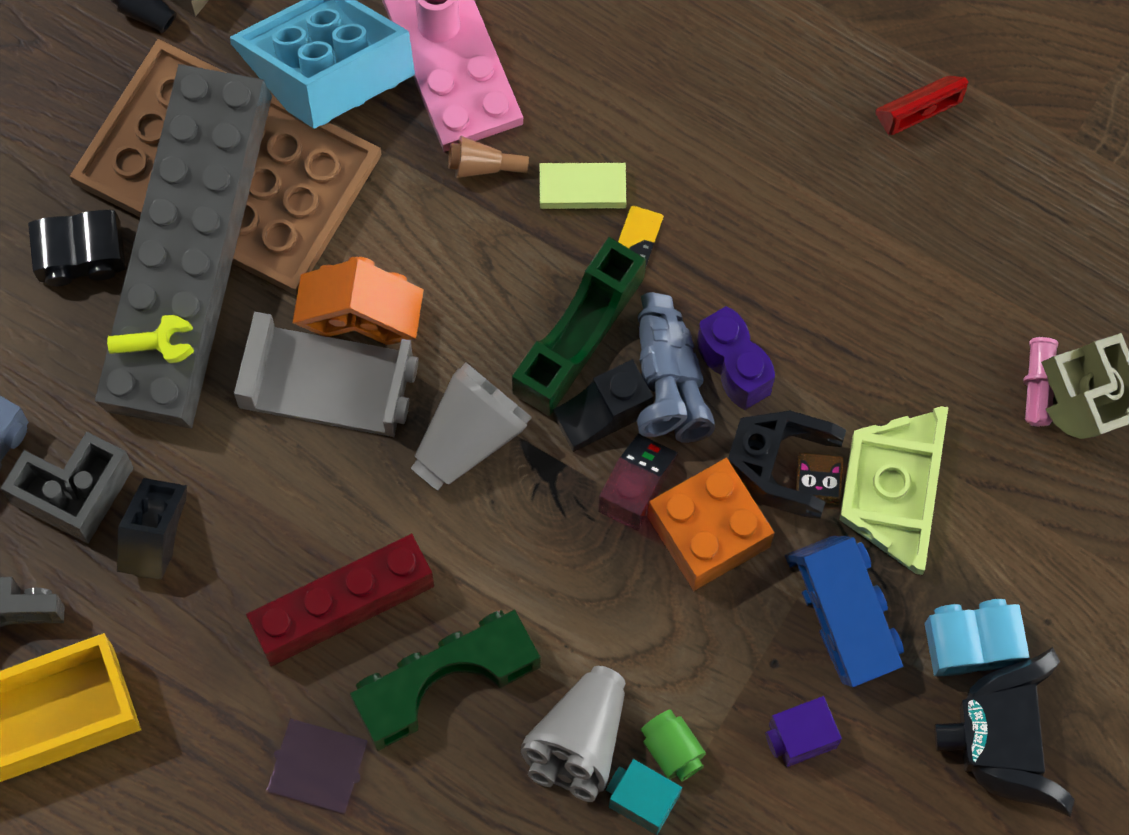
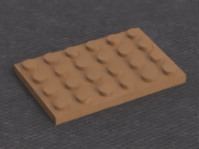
(298, 186)

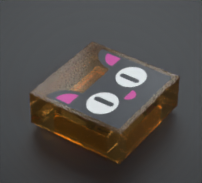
(820, 476)

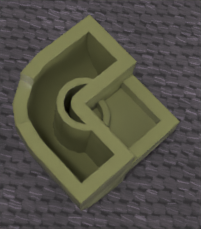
(1090, 387)

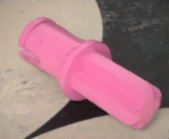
(1038, 389)

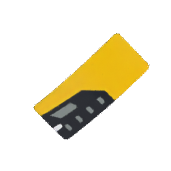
(641, 231)

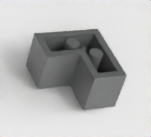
(74, 496)

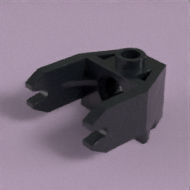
(756, 466)

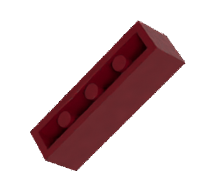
(341, 599)

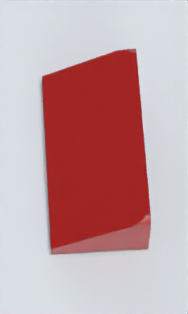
(922, 104)

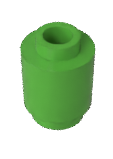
(673, 746)

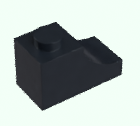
(604, 406)
(150, 528)

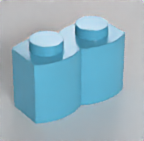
(976, 639)

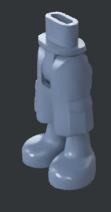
(672, 373)

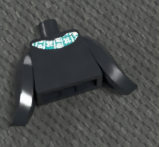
(1004, 736)

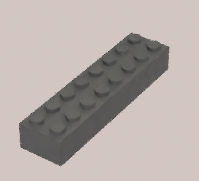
(186, 241)

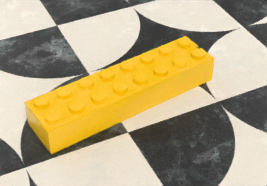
(62, 706)

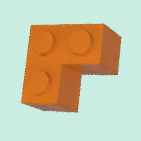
(358, 299)

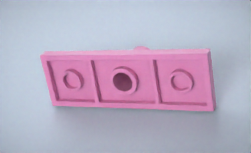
(456, 69)

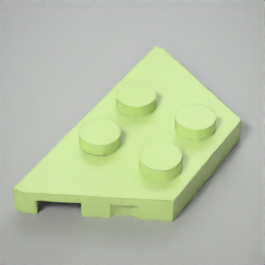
(895, 485)

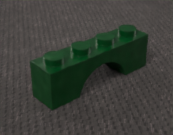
(562, 354)
(495, 650)

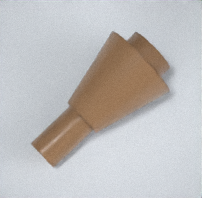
(475, 158)

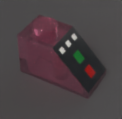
(636, 481)

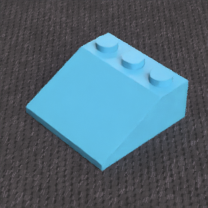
(326, 56)

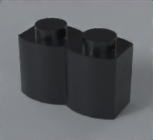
(76, 247)

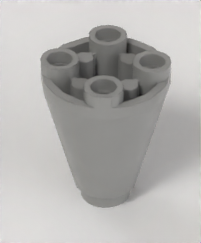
(466, 428)
(578, 736)

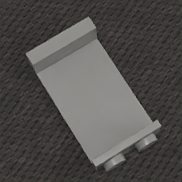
(324, 378)

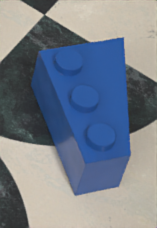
(848, 609)

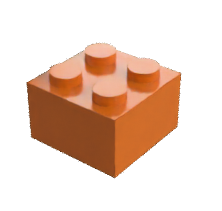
(710, 524)

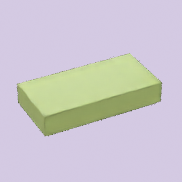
(582, 185)

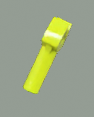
(155, 340)

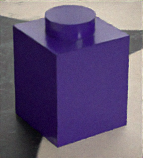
(803, 732)

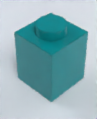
(643, 795)

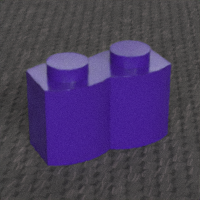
(743, 365)

